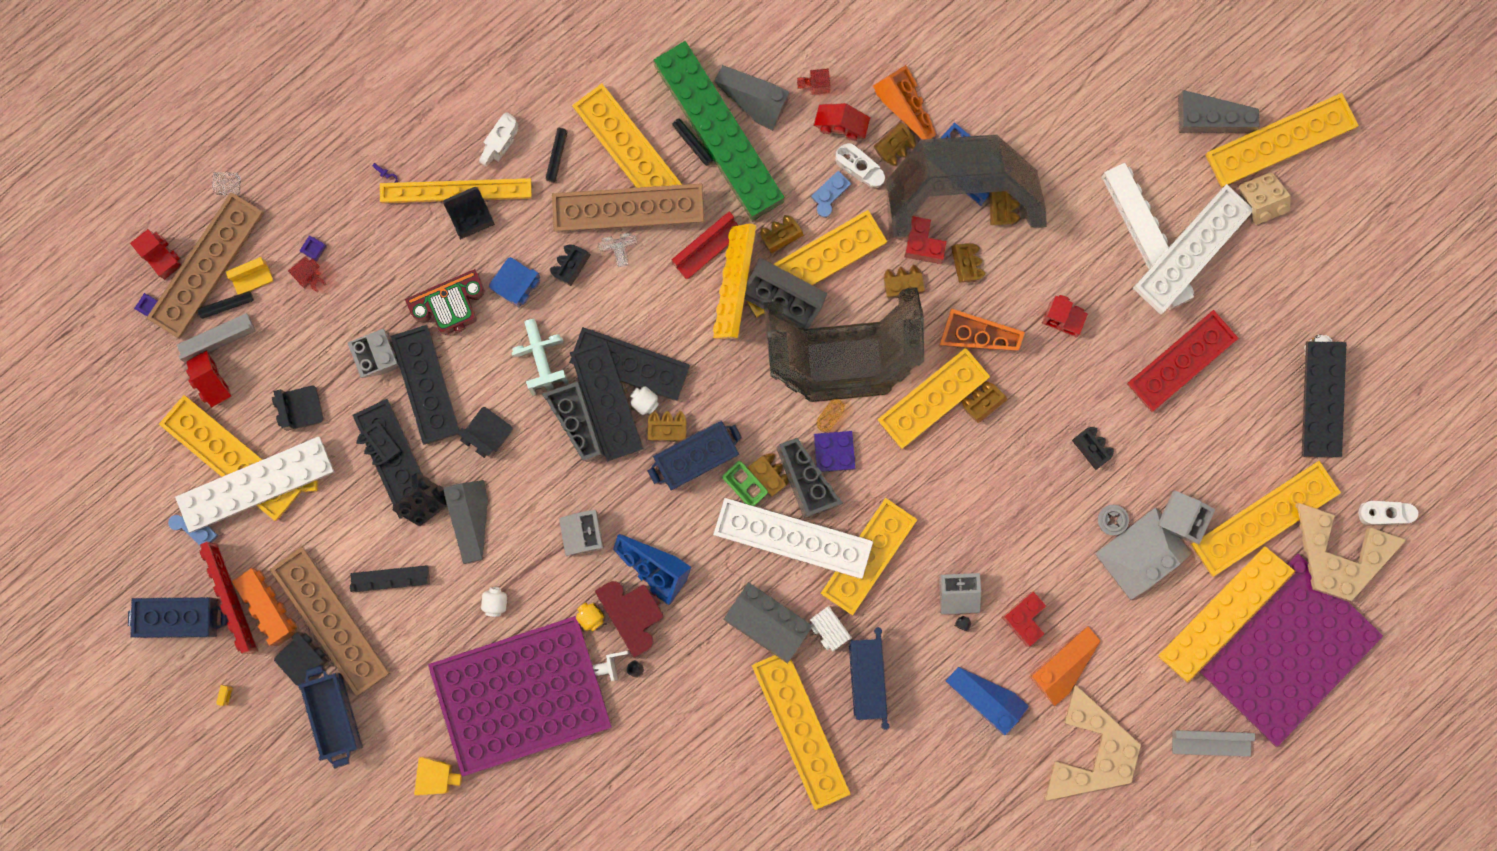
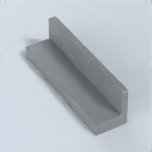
(216, 337)
(1212, 743)

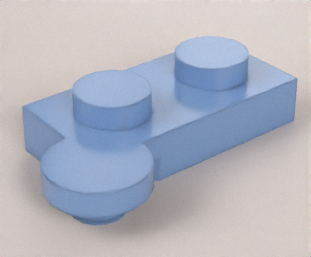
(829, 193)
(200, 536)

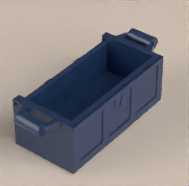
(695, 455)
(175, 617)
(868, 679)
(330, 716)

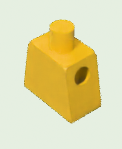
(435, 777)

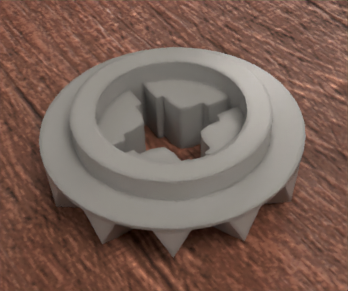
(1122, 520)

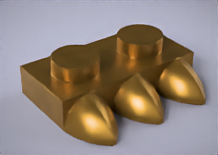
(895, 143)
(1001, 208)
(781, 234)
(966, 262)
(895, 285)
(984, 402)
(666, 428)
(768, 474)

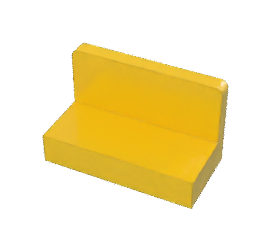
(250, 275)

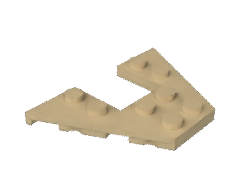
(1336, 574)
(1114, 758)

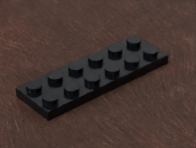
(640, 366)
(425, 384)
(1324, 399)
(606, 400)
(399, 470)

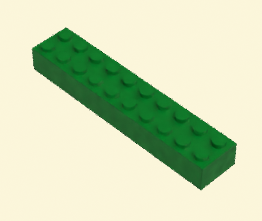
(718, 131)

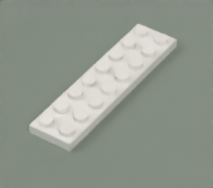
(1193, 249)
(254, 484)
(793, 538)

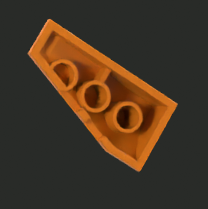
(900, 96)
(1063, 669)

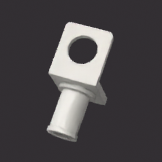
(609, 666)

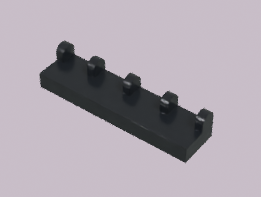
(389, 578)

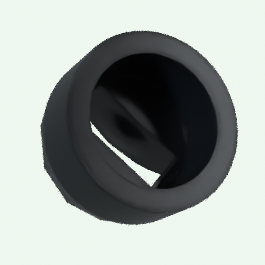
(963, 623)
(635, 669)

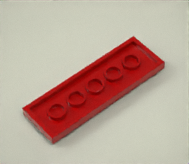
(1182, 361)
(230, 603)

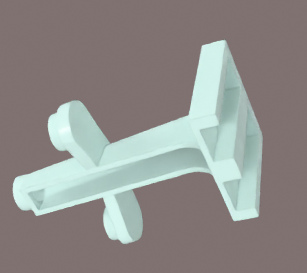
(537, 346)

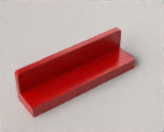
(704, 247)

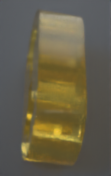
(834, 418)

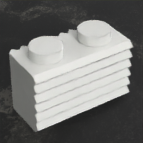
(830, 629)

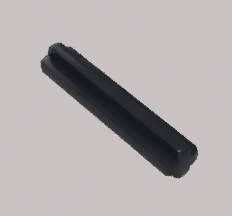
(692, 141)
(556, 155)
(225, 304)

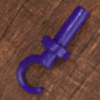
(384, 172)

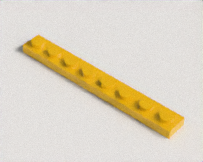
(440, 190)

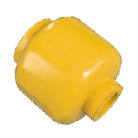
(590, 616)

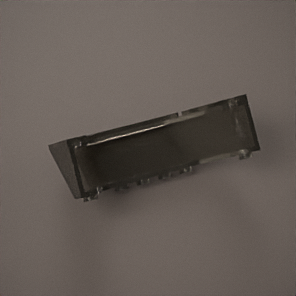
(961, 167)
(846, 358)

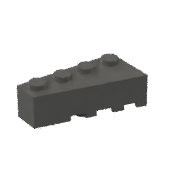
(1213, 115)
(575, 418)
(807, 482)

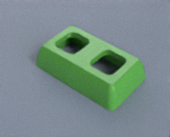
(741, 488)

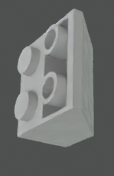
(374, 354)
(1186, 517)
(581, 533)
(960, 593)

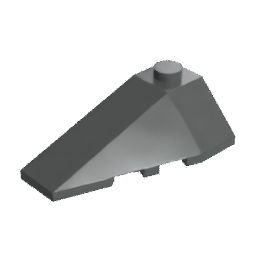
(753, 95)
(468, 511)

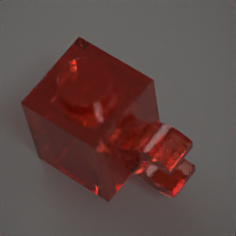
(818, 81)
(307, 273)

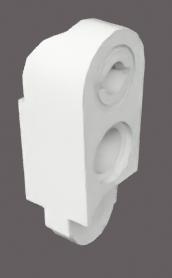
(499, 139)
(872, 176)
(1401, 513)

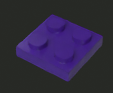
(834, 451)

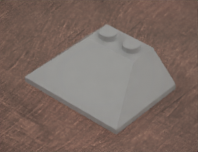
(1142, 555)

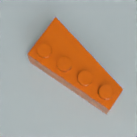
(975, 332)
(265, 607)

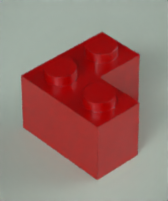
(842, 120)
(920, 246)
(155, 251)
(1064, 317)
(206, 378)
(1020, 619)

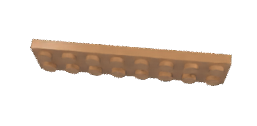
(628, 207)
(205, 265)
(329, 621)

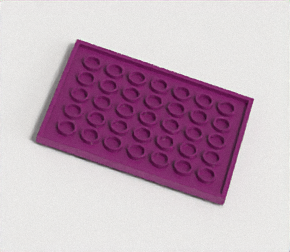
(1290, 655)
(519, 696)

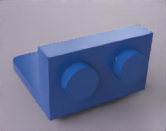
(515, 282)

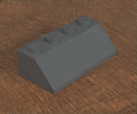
(799, 299)
(768, 622)

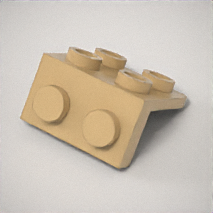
(1266, 198)

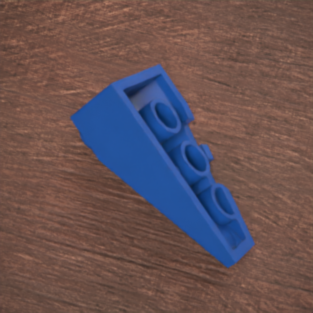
(661, 570)
(996, 704)

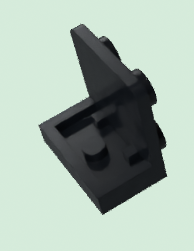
(468, 212)
(297, 408)
(486, 433)
(422, 502)
(299, 657)

